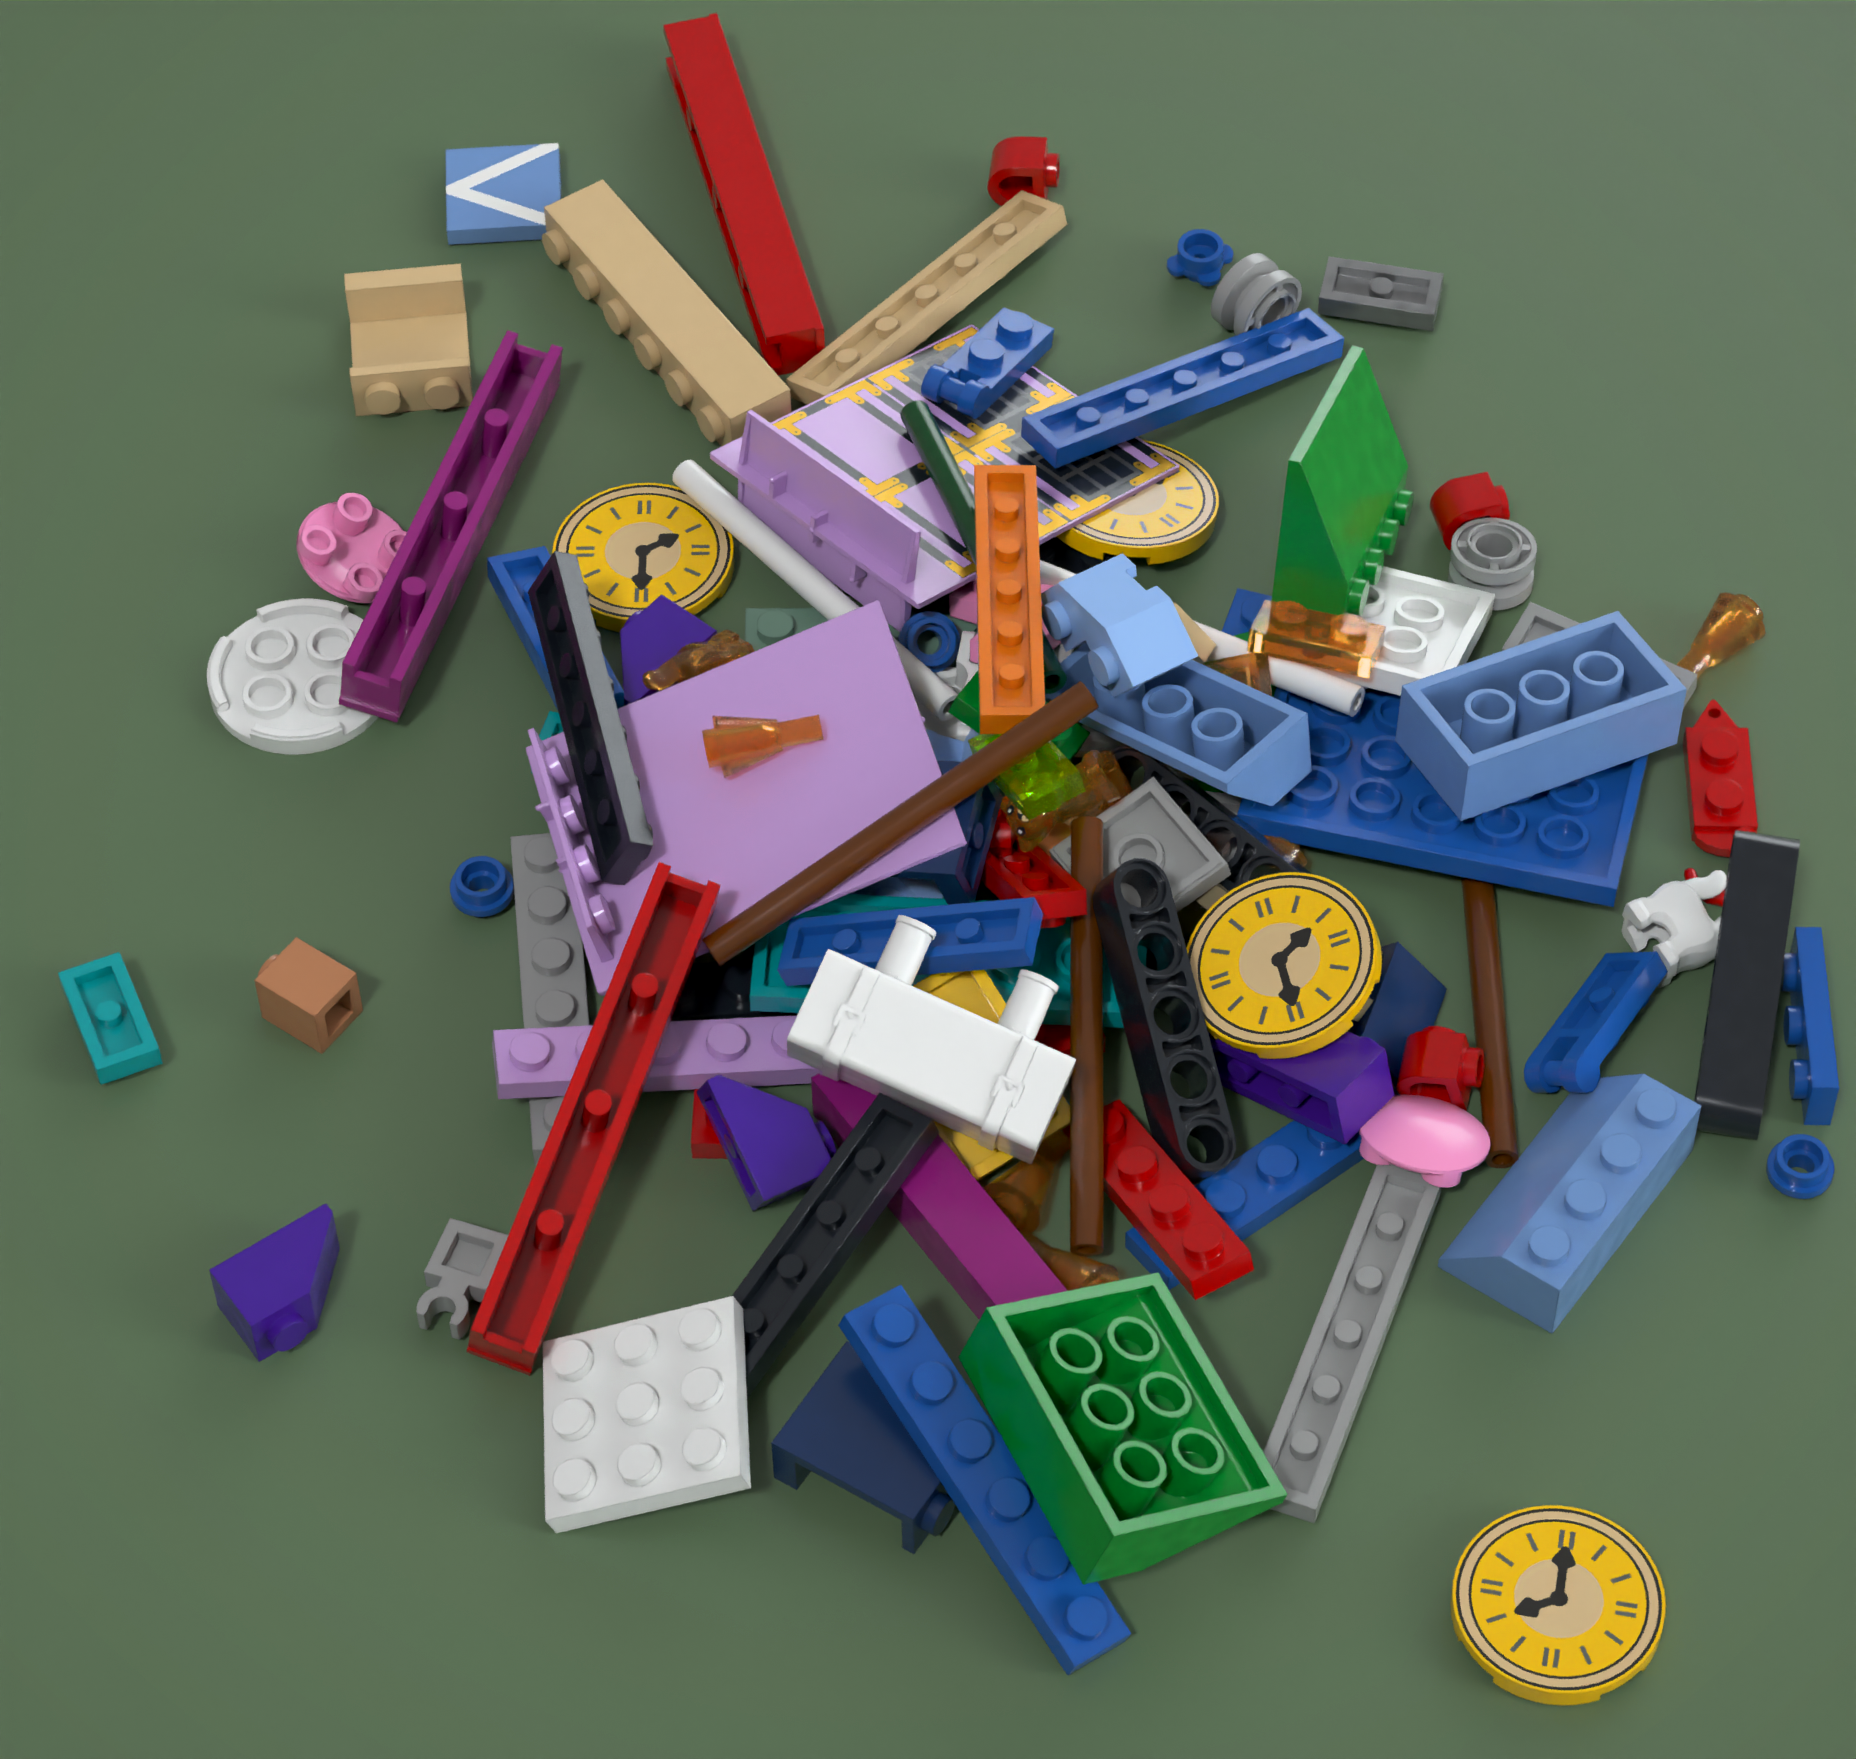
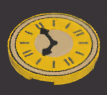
(1156, 522)
(643, 545)
(1284, 964)
(1558, 1604)

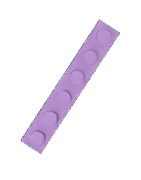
(742, 1049)

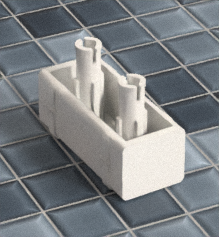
(931, 1053)

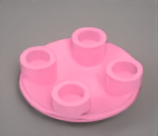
(348, 547)
(1425, 1138)

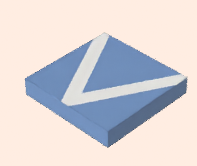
(500, 192)

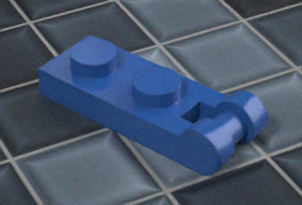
(988, 362)
(1593, 1023)

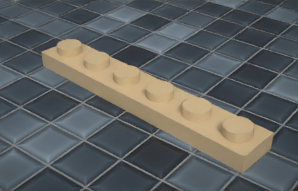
(931, 296)

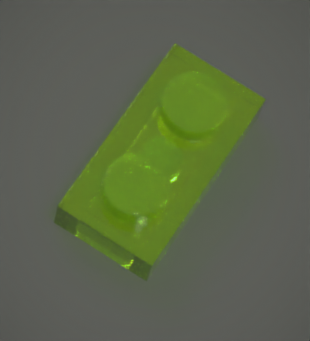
(1038, 781)

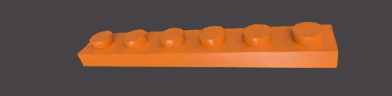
(1008, 596)

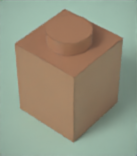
(308, 994)

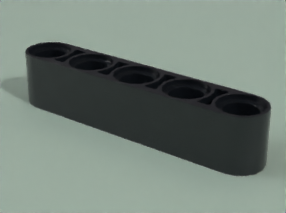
(1254, 852)
(1746, 984)
(1175, 993)

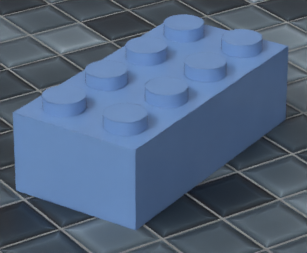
(1539, 715)

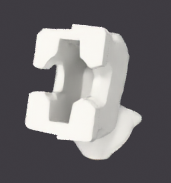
(1678, 922)

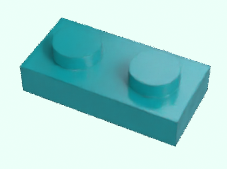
(110, 1018)

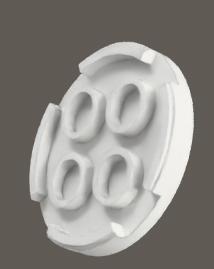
(281, 678)

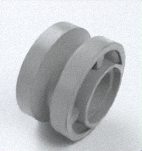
(1254, 294)
(1494, 558)

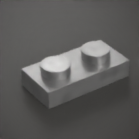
(1380, 293)

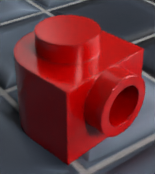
(1022, 165)
(1467, 500)
(1440, 1066)

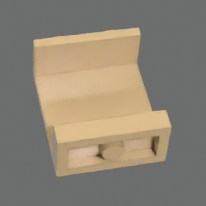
(408, 340)

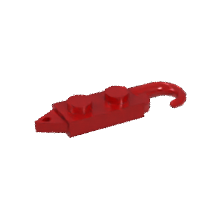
(1718, 784)

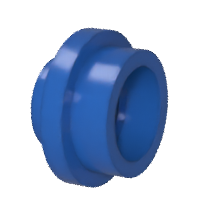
(944, 630)
(478, 874)
(1801, 1152)

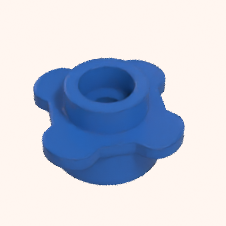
(1200, 257)

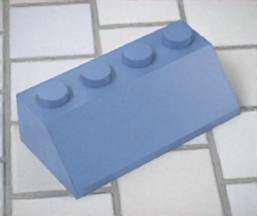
(1203, 727)
(1574, 1196)

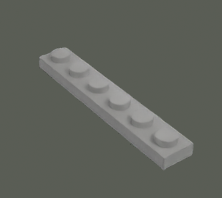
(548, 957)
(1348, 1336)

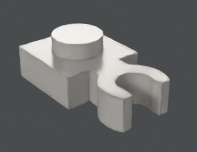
(459, 1273)

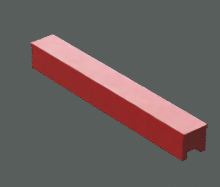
(743, 195)
(592, 1121)

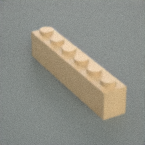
(662, 313)

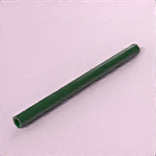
(960, 503)

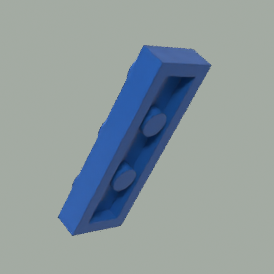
(1809, 1027)

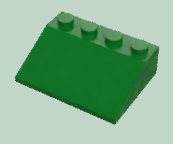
(1342, 497)
(1118, 1423)

